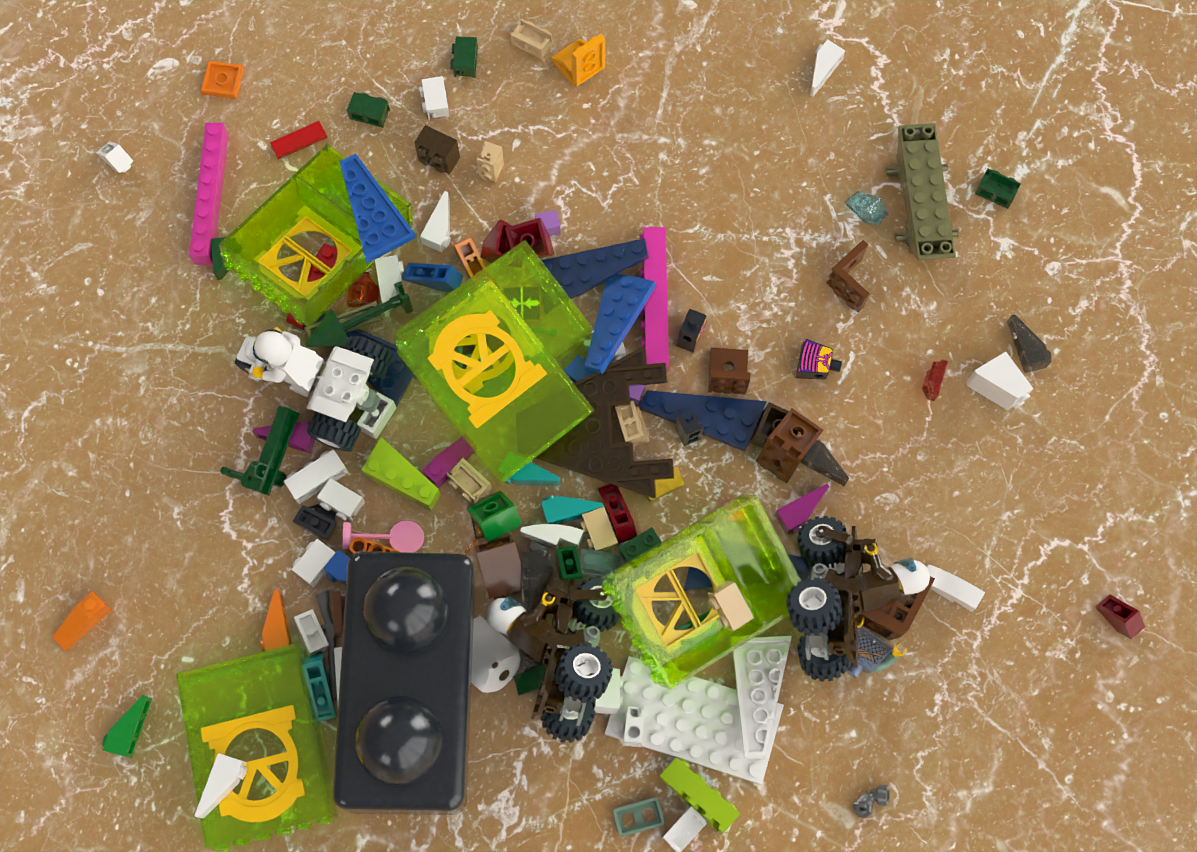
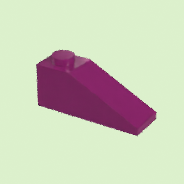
(299, 440)
(444, 462)
(796, 513)

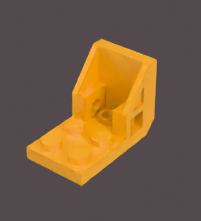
(581, 59)

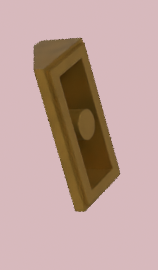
(668, 485)

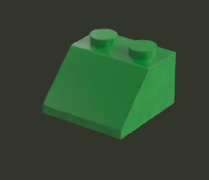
(494, 516)

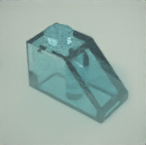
(867, 207)
(598, 562)

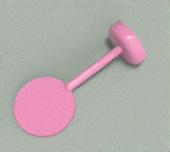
(404, 536)

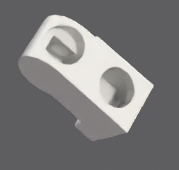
(634, 726)

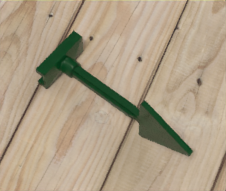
(332, 332)

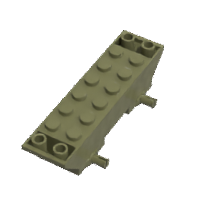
(924, 193)

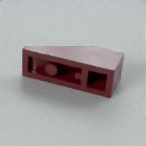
(618, 513)

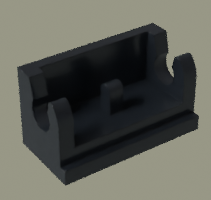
(688, 432)

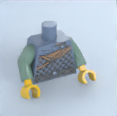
(873, 653)

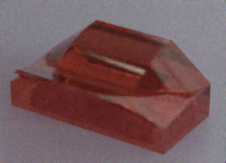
(362, 291)
(934, 379)

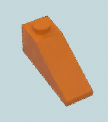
(468, 256)
(81, 620)
(276, 627)

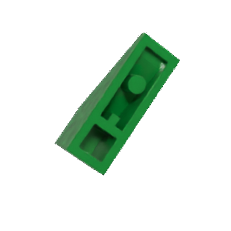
(125, 733)

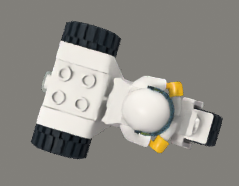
(337, 388)

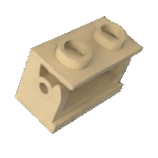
(531, 38)
(491, 162)
(632, 424)
(468, 481)
(599, 530)
(730, 606)

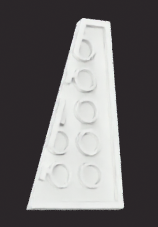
(758, 679)

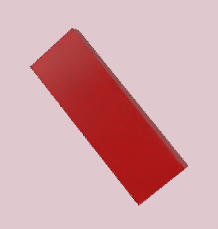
(298, 140)

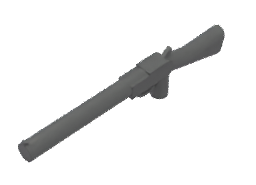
(328, 627)

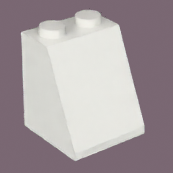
(1001, 382)

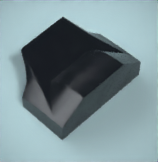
(316, 521)

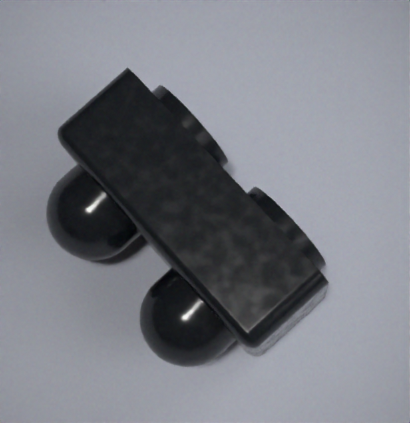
(405, 684)

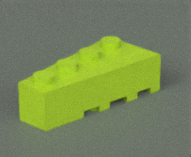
(397, 474)
(696, 793)

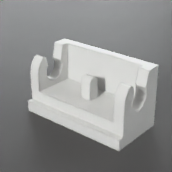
(310, 632)
(684, 830)

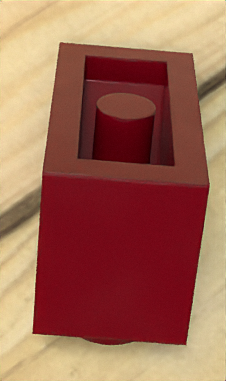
(1121, 616)

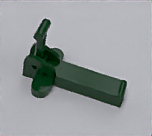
(265, 474)

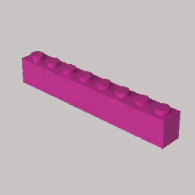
(208, 193)
(656, 308)

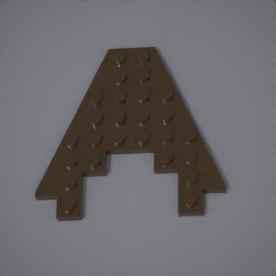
(590, 444)

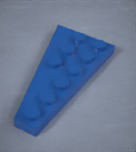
(376, 217)
(619, 308)

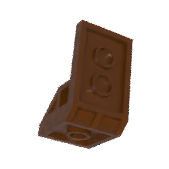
(894, 618)

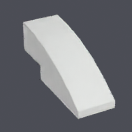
(553, 534)
(955, 588)

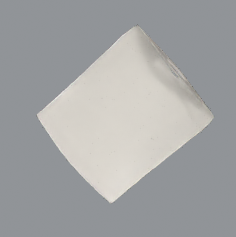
(491, 647)

